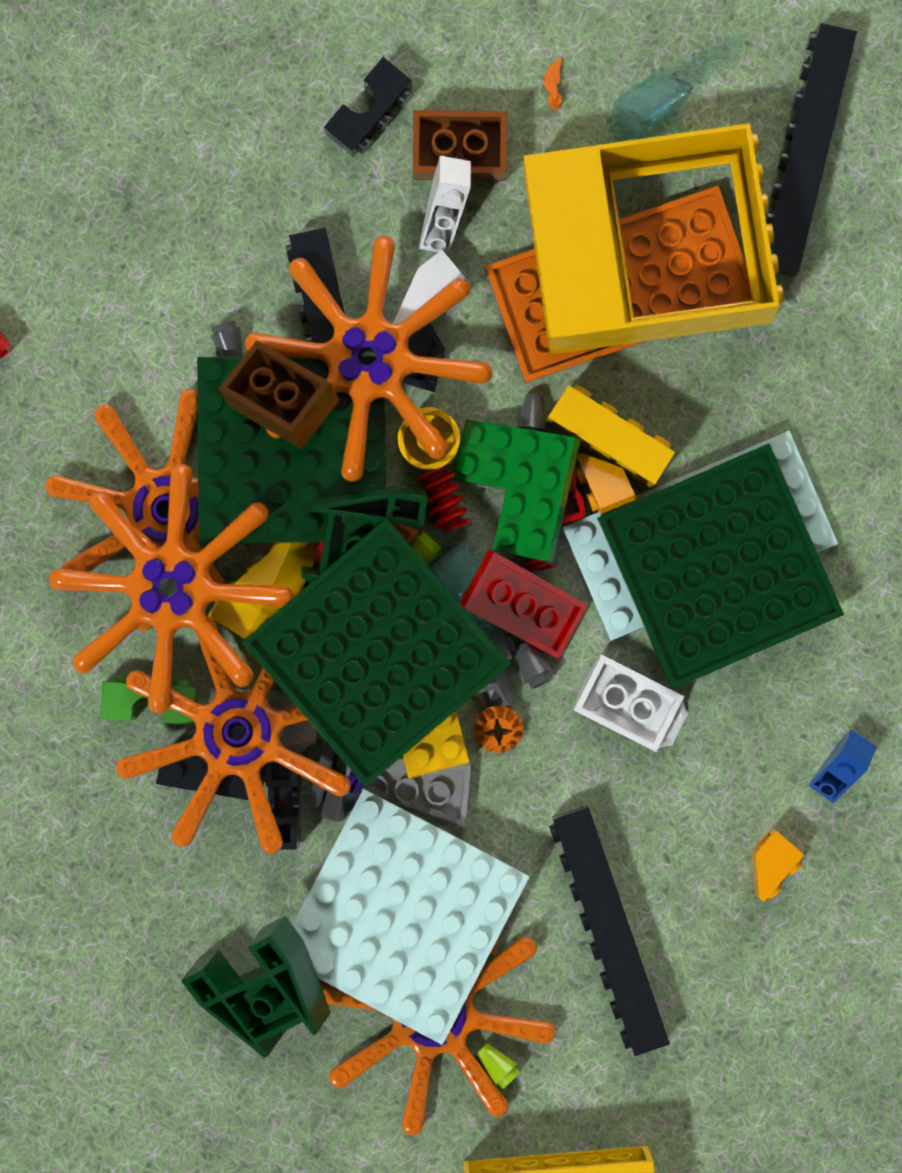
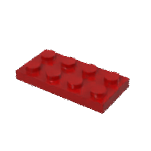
(523, 604)

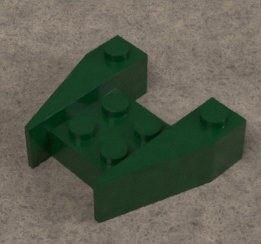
(357, 514)
(267, 998)

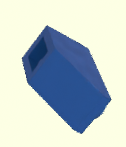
(843, 766)

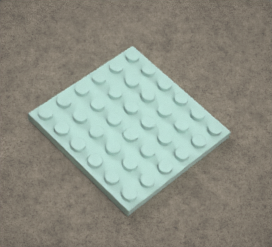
(406, 915)

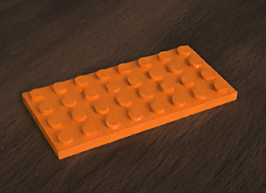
(674, 259)

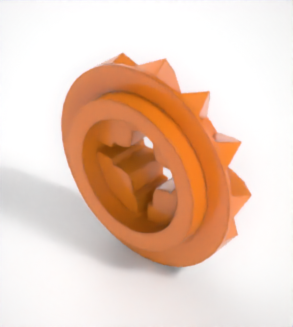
(507, 719)

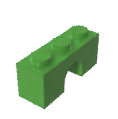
(121, 703)

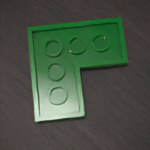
(536, 477)

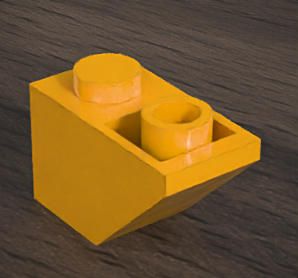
(606, 483)
(772, 862)

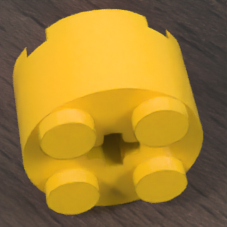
(414, 452)

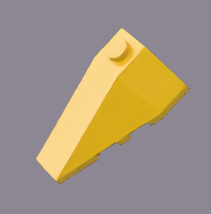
(279, 568)

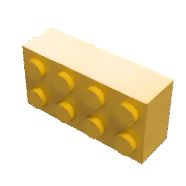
(611, 436)
(438, 751)

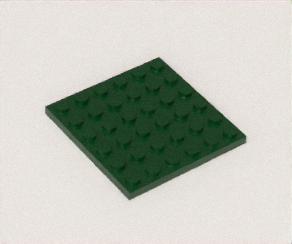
(248, 466)
(720, 566)
(376, 652)

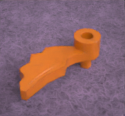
(551, 82)

